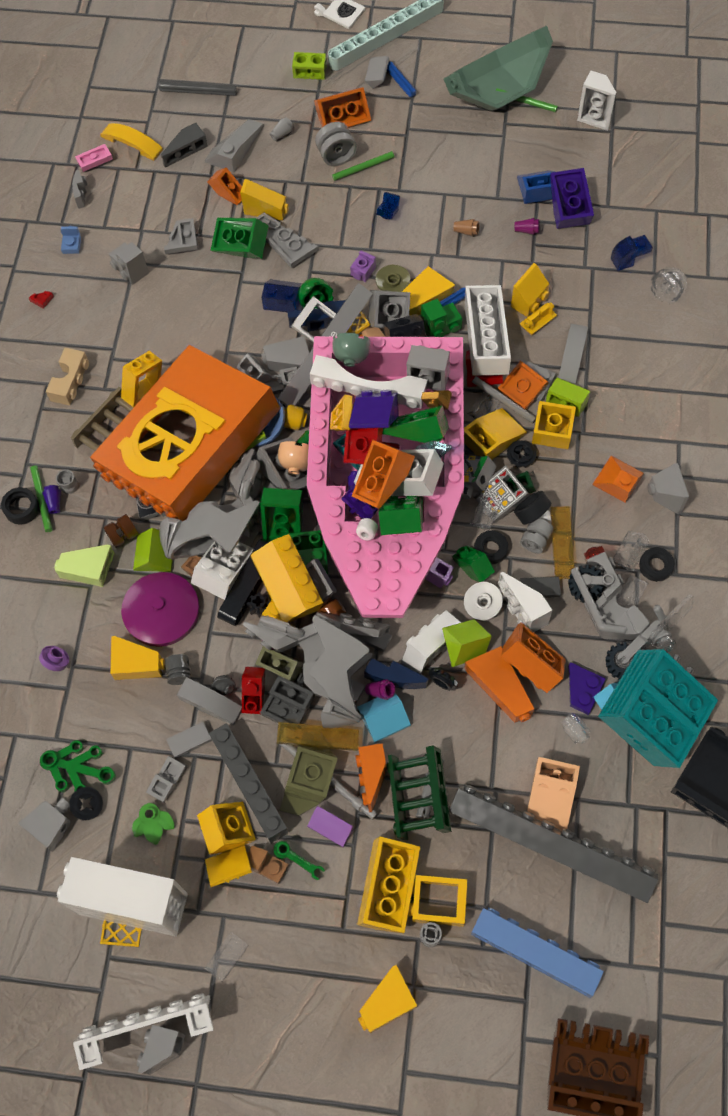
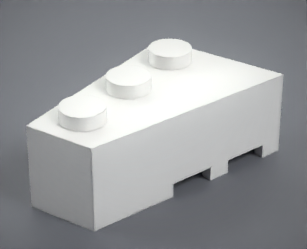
(428, 643)

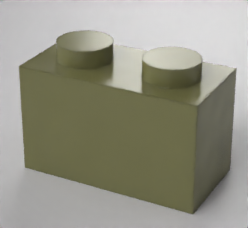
(280, 663)

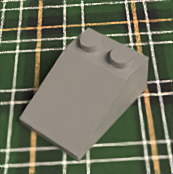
(273, 470)

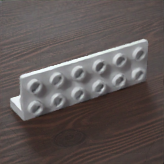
(196, 1012)

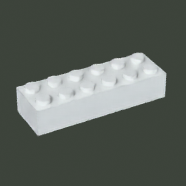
(487, 330)

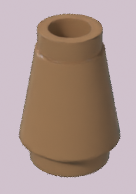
(467, 227)

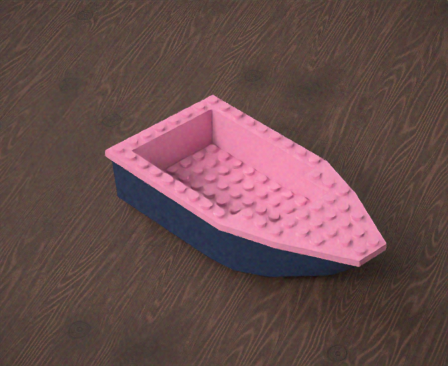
(389, 568)

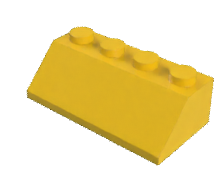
(286, 579)
(388, 885)

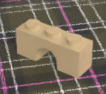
(65, 389)

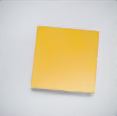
(228, 866)

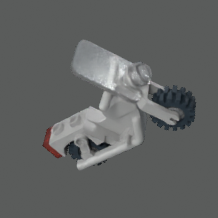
(617, 621)

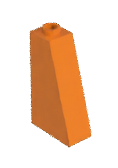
(501, 684)

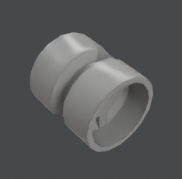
(536, 536)

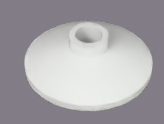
(478, 593)

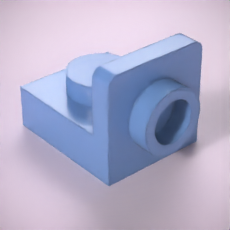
(70, 240)

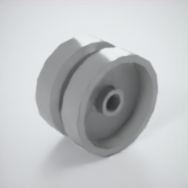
(335, 143)

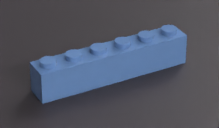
(537, 953)

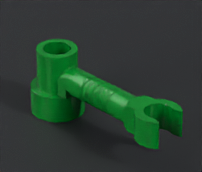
(295, 858)

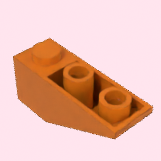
(373, 765)

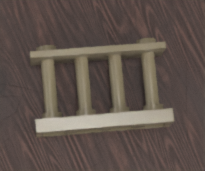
(93, 423)

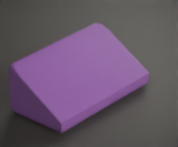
(330, 826)

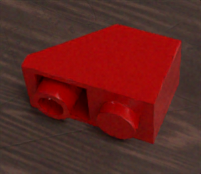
(253, 690)

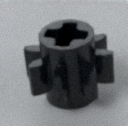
(254, 603)

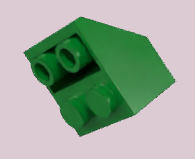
(310, 546)

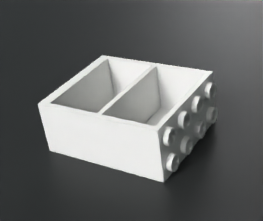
(122, 896)

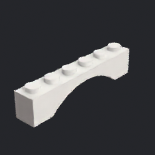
(330, 374)

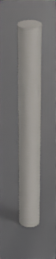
(506, 401)

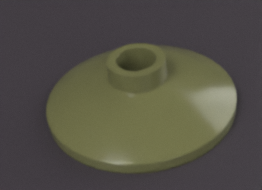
(390, 274)

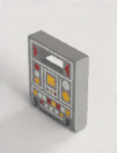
(499, 487)

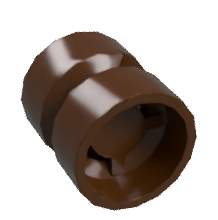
(127, 528)

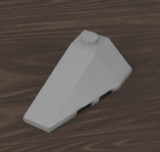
(235, 146)

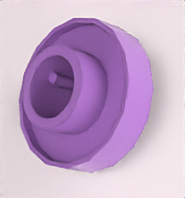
(54, 658)

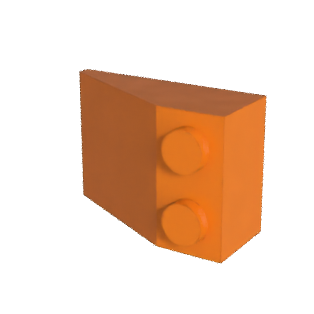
(381, 473)

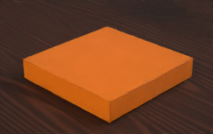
(523, 385)

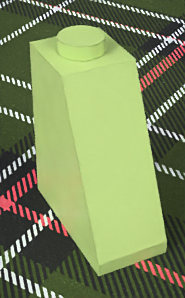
(85, 565)

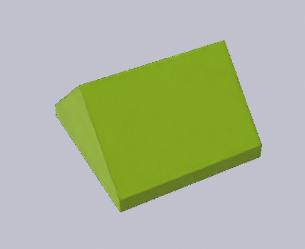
(150, 554)
(465, 641)

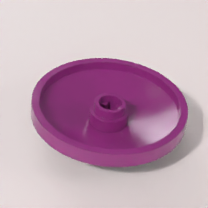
(160, 609)

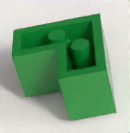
(440, 320)

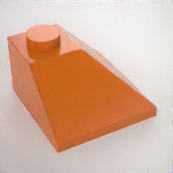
(618, 479)

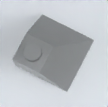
(669, 489)

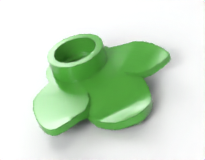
(153, 826)

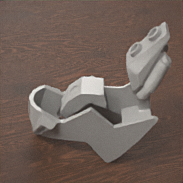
(216, 522)
(329, 662)

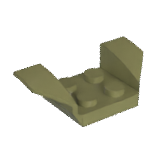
(308, 779)

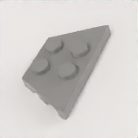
(359, 626)

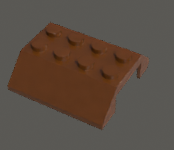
(595, 1072)

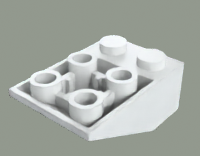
(219, 570)
(524, 602)

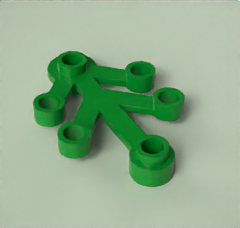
(74, 766)

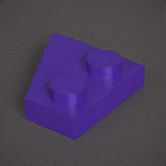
(583, 688)

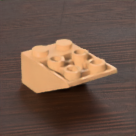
(553, 791)

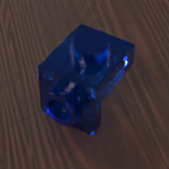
(389, 206)

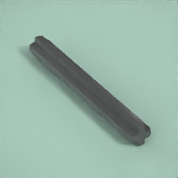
(197, 88)

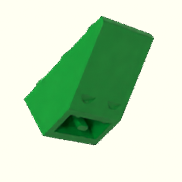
(401, 515)

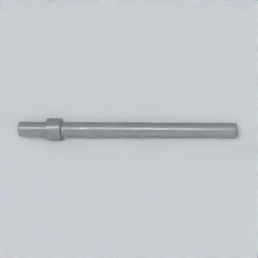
(357, 802)

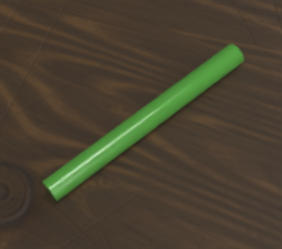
(534, 102)
(362, 166)
(42, 504)

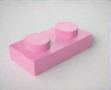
(93, 157)

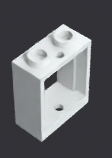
(305, 313)

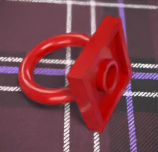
(359, 441)

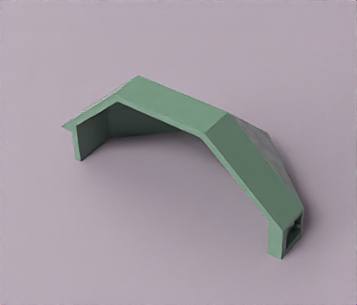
(509, 68)

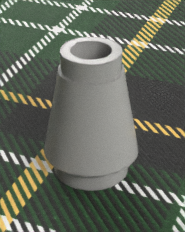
(282, 128)

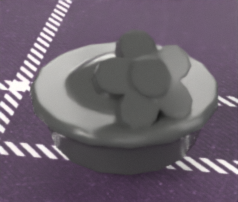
(223, 685)

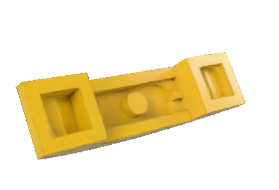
(133, 138)

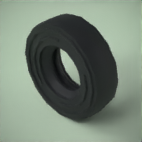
(496, 537)
(661, 554)

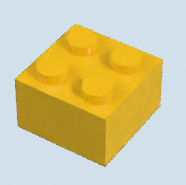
(553, 425)

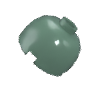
(350, 348)

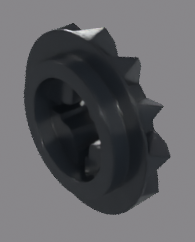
(514, 450)
(443, 679)
(84, 793)

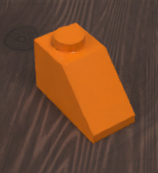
(226, 185)

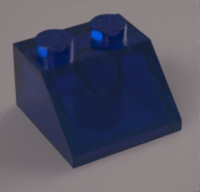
(280, 296)

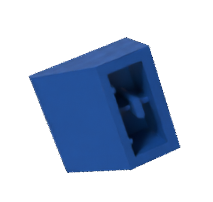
(535, 186)

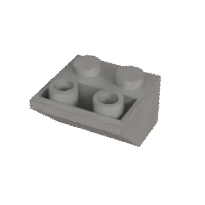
(161, 1049)

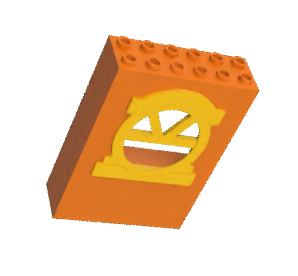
(228, 417)

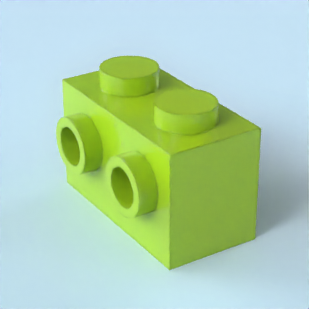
(568, 394)

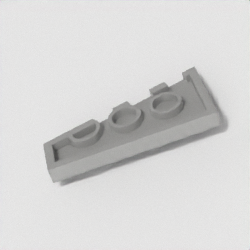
(286, 243)

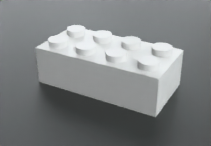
(422, 475)

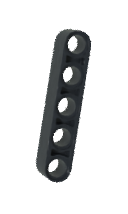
(239, 595)

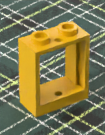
(133, 390)
(459, 920)

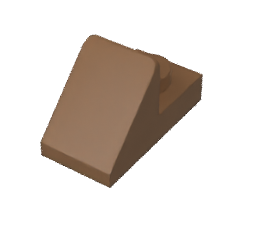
(266, 864)

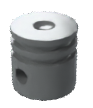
(177, 669)

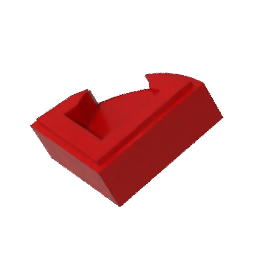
(41, 299)

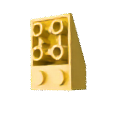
(492, 433)

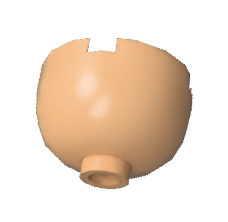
(293, 457)

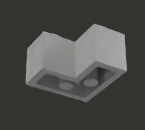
(129, 262)

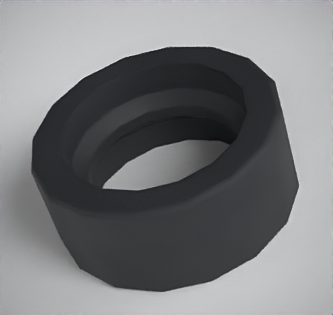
(15, 494)
(532, 507)

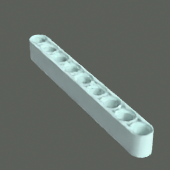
(383, 32)

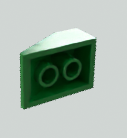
(240, 237)
(420, 425)
(281, 512)

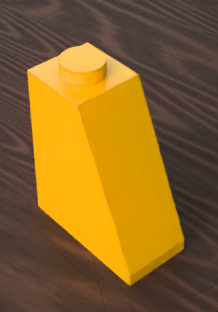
(261, 200)
(134, 660)
(387, 1002)

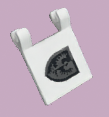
(341, 11)

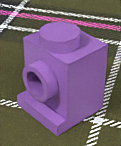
(363, 266)
(440, 573)

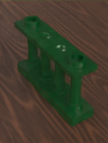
(437, 800)

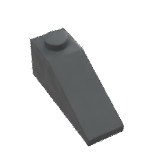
(187, 142)

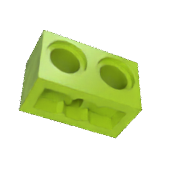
(309, 65)

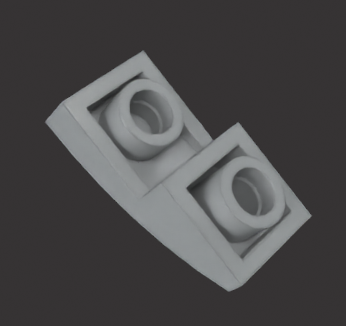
(79, 190)

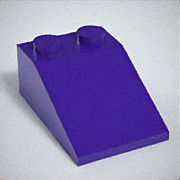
(571, 198)
(374, 409)

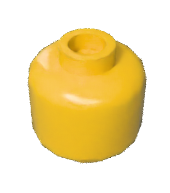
(295, 417)

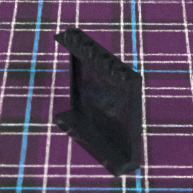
(706, 777)

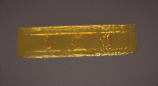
(562, 542)
(317, 736)

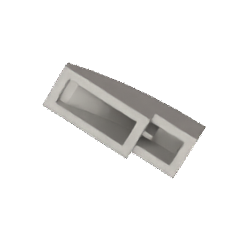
(209, 701)

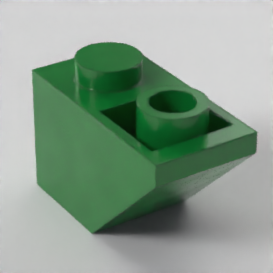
(473, 563)

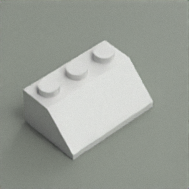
(597, 101)

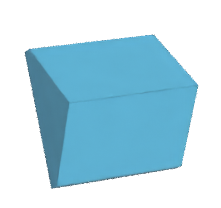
(384, 717)

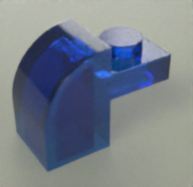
(628, 249)

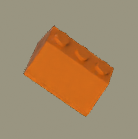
(345, 107)
(534, 658)

